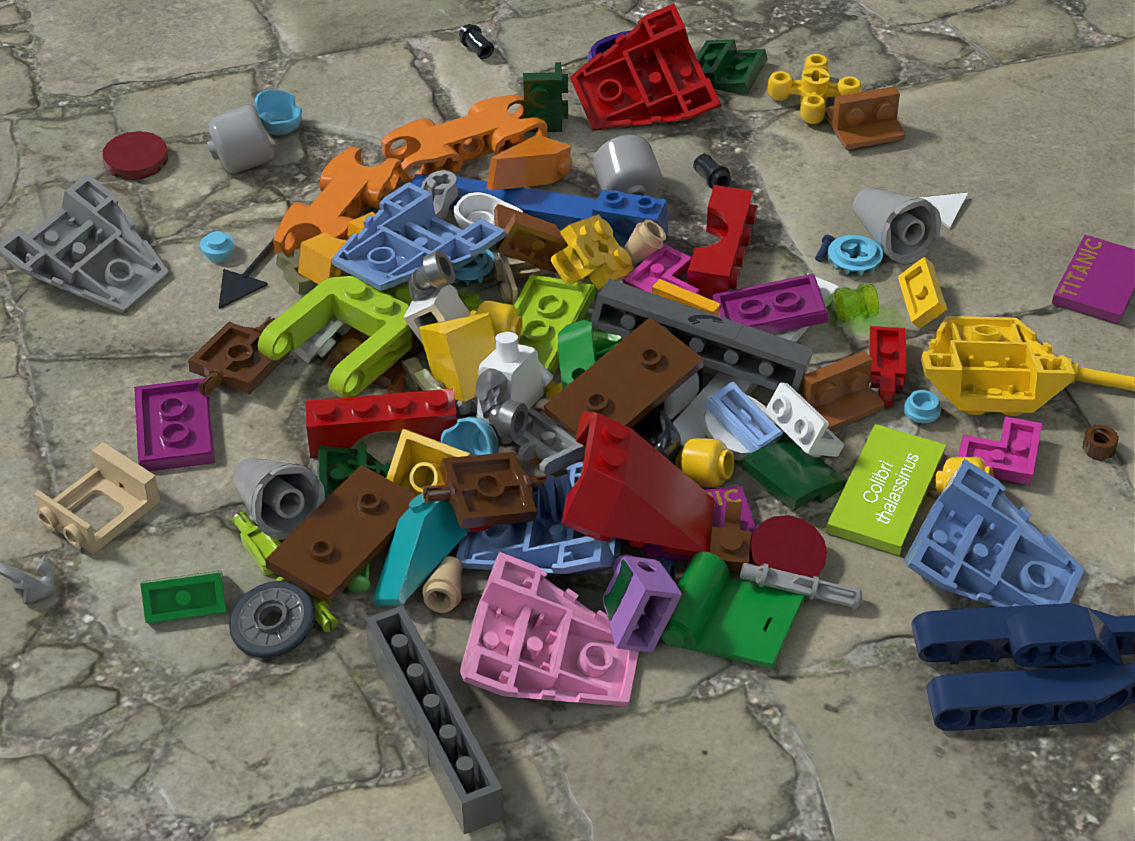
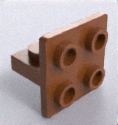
(866, 118)
(842, 391)

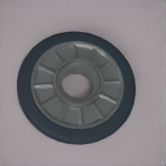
(272, 641)

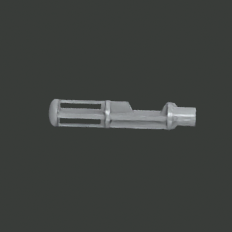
(802, 585)

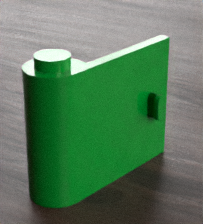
(730, 615)

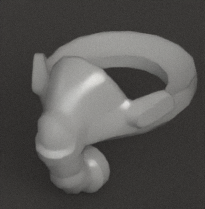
(33, 588)

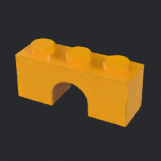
(317, 253)

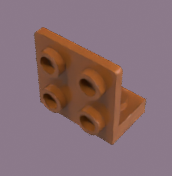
(528, 237)

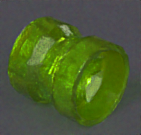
(856, 302)

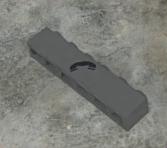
(719, 341)
(435, 720)

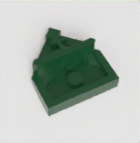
(338, 463)

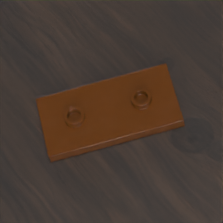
(627, 379)
(341, 535)

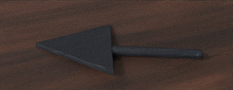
(237, 285)

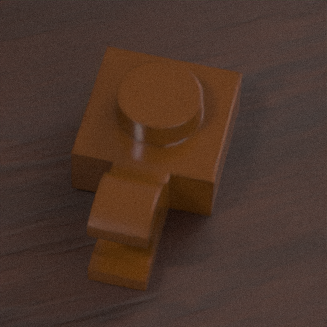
(730, 542)

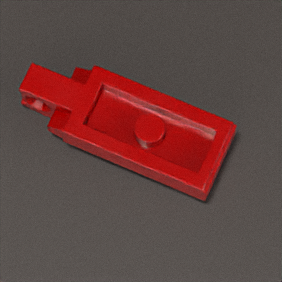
(888, 368)

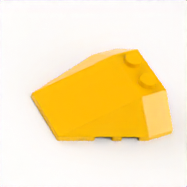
(994, 366)

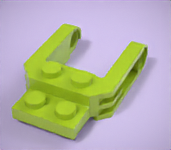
(361, 307)

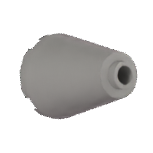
(898, 222)
(277, 494)

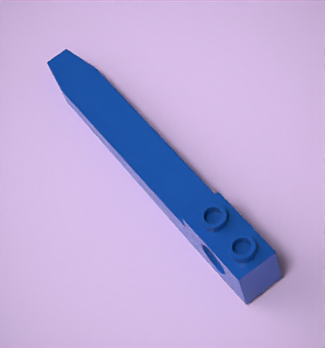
(619, 209)

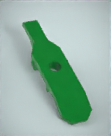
(576, 350)

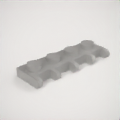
(540, 440)

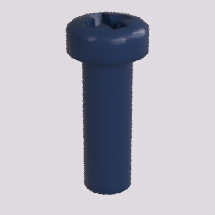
(826, 240)

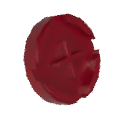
(135, 155)
(789, 546)

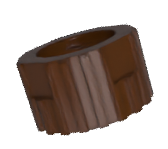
(1102, 434)

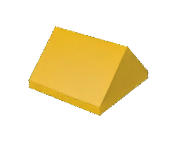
(457, 350)
(418, 461)

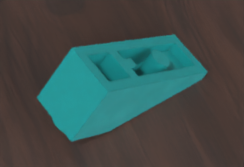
(418, 546)

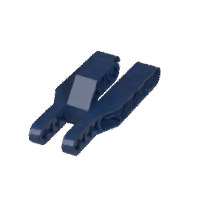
(1033, 639)

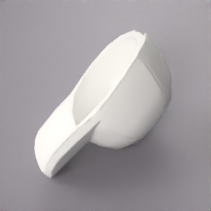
(477, 206)

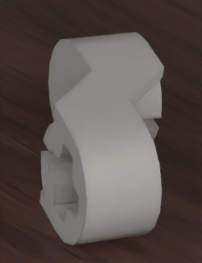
(444, 191)

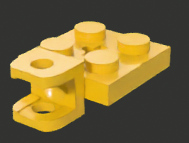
(591, 253)

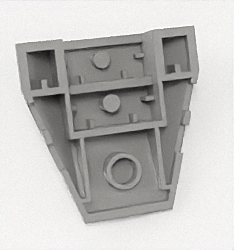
(88, 249)

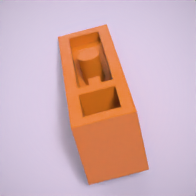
(530, 164)

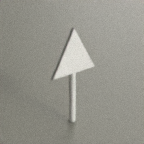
(948, 206)

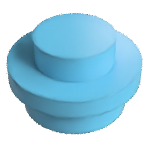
(217, 246)
(922, 407)

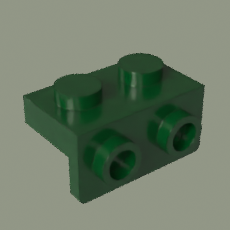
(544, 97)

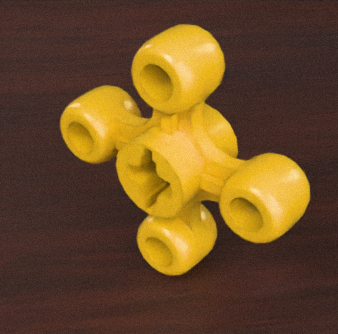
(813, 87)

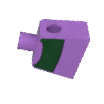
(639, 602)

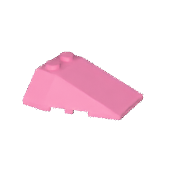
(543, 642)

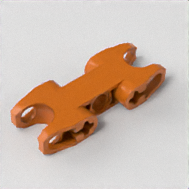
(447, 145)
(345, 194)

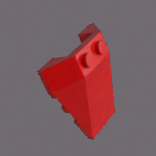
(645, 77)
(635, 492)

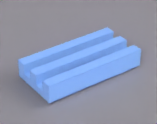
(739, 421)

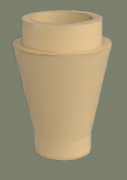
(644, 241)
(443, 588)

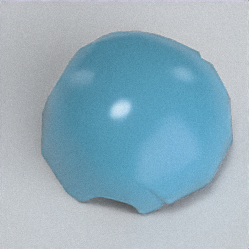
(278, 111)
(472, 436)

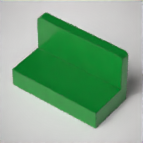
(183, 596)

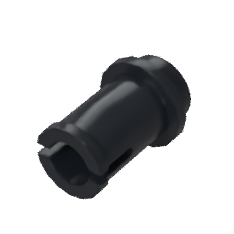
(472, 37)
(711, 171)

